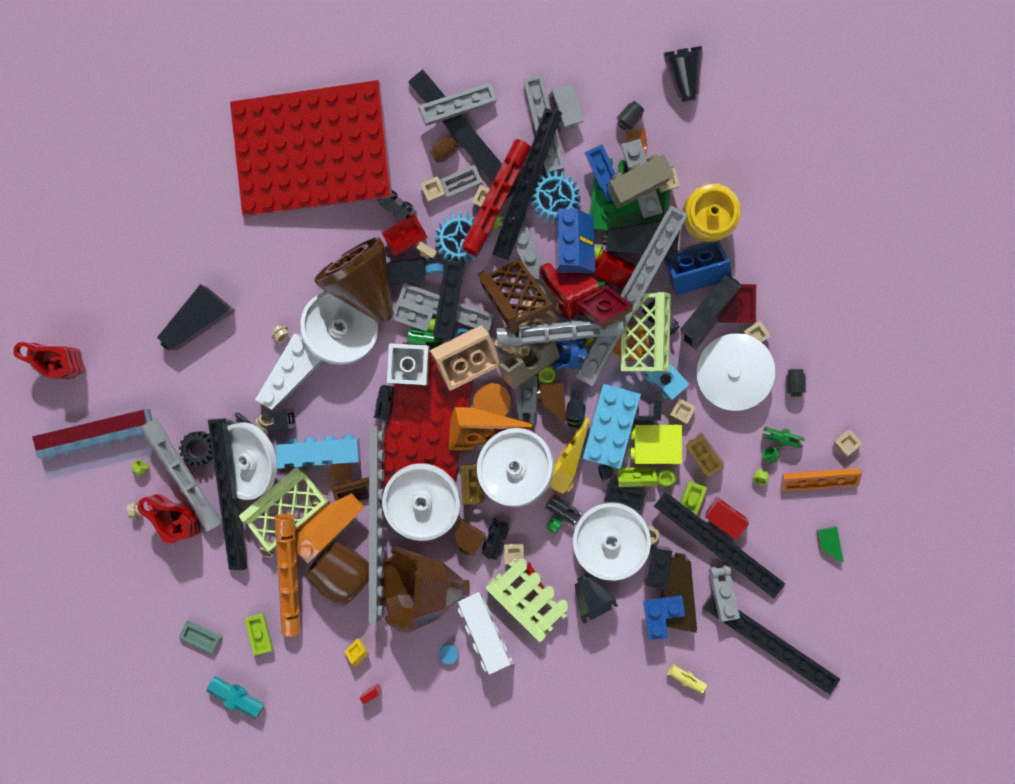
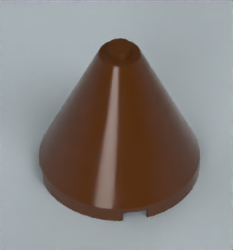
(360, 280)

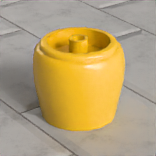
(712, 212)

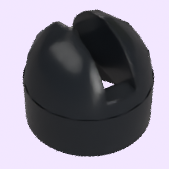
(605, 472)

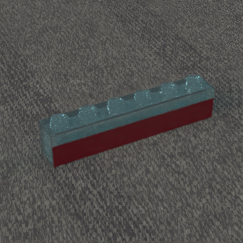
(90, 434)

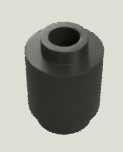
(630, 116)
(796, 382)

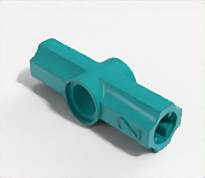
(235, 697)

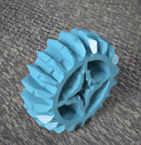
(546, 193)
(450, 237)

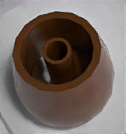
(338, 574)

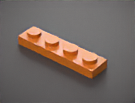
(821, 479)

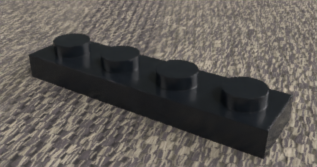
(448, 299)

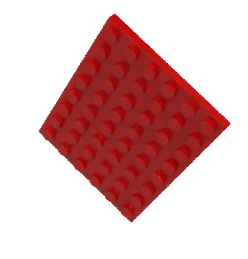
(311, 148)

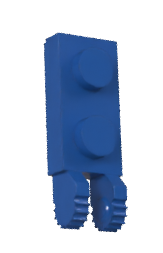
(601, 168)

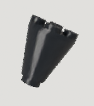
(685, 71)

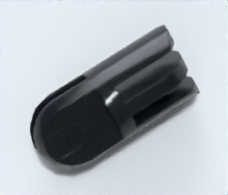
(575, 411)

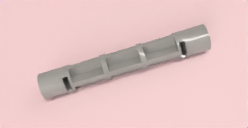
(556, 332)
(183, 478)

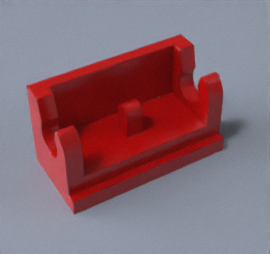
(404, 235)
(613, 269)
(727, 518)

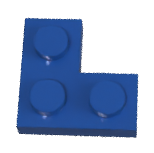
(658, 611)

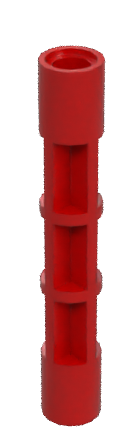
(496, 197)

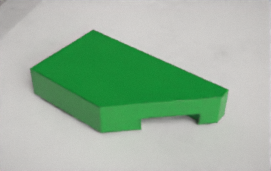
(830, 542)

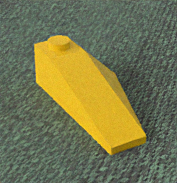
(568, 460)

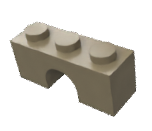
(518, 371)

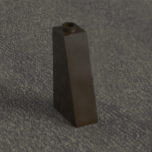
(681, 583)

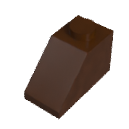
(553, 399)
(467, 536)

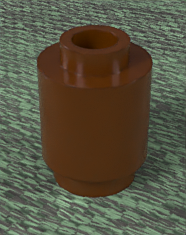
(443, 149)

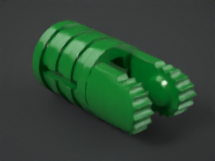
(422, 338)

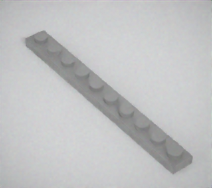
(635, 289)
(376, 532)

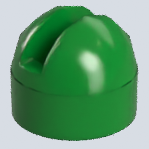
(771, 455)
(554, 525)

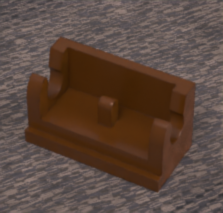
(358, 488)

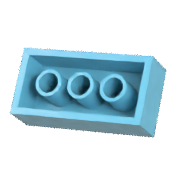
(611, 426)

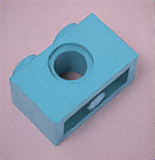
(673, 388)

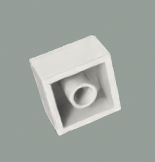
(408, 364)

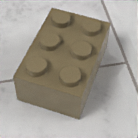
(640, 180)

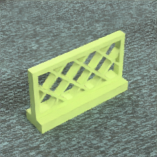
(662, 335)
(277, 493)

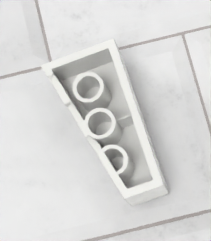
(288, 374)
(484, 633)

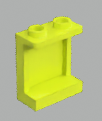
(656, 444)

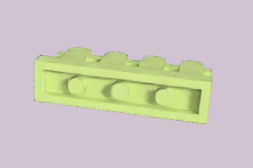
(525, 614)

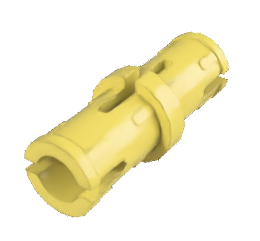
(687, 679)

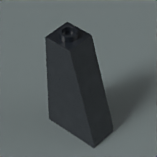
(635, 238)
(710, 312)
(195, 317)

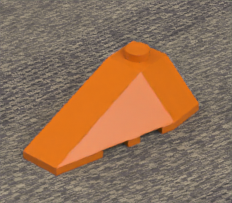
(476, 427)
(325, 526)

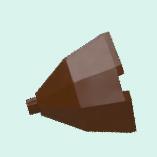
(418, 589)

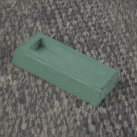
(200, 637)

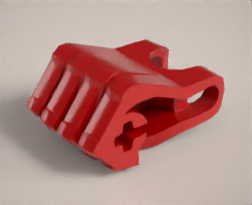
(568, 288)
(39, 356)
(161, 518)

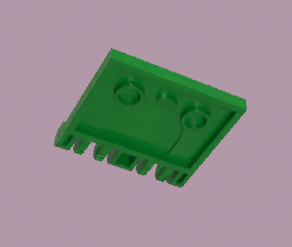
(608, 216)

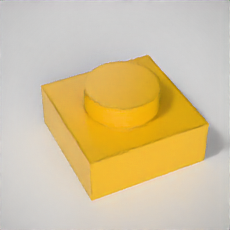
(356, 652)

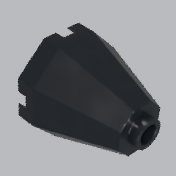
(592, 598)

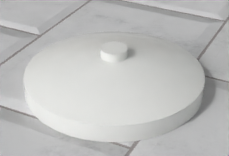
(336, 330)
(736, 372)
(252, 460)
(515, 467)
(421, 502)
(611, 541)

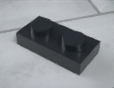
(624, 495)

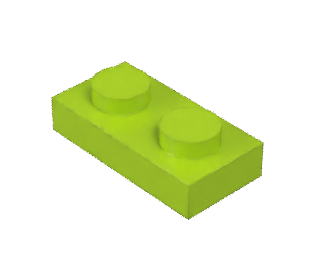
(636, 476)
(693, 496)
(258, 634)

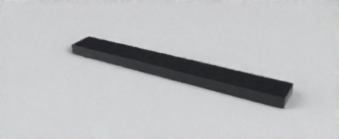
(461, 130)
(527, 183)
(227, 494)
(719, 544)
(778, 648)

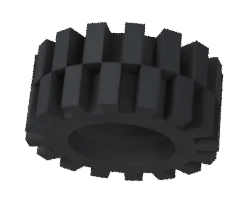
(186, 450)

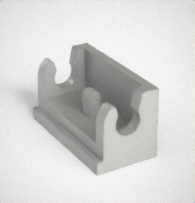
(565, 101)

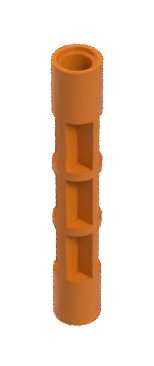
(287, 574)

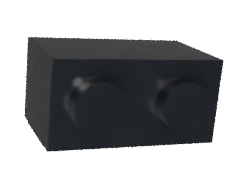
(658, 566)

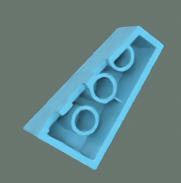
(318, 452)

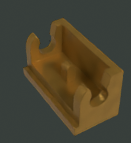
(705, 455)
(471, 489)

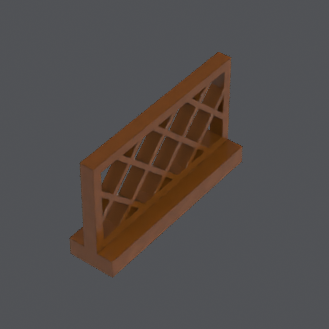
(502, 300)

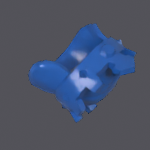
(570, 353)

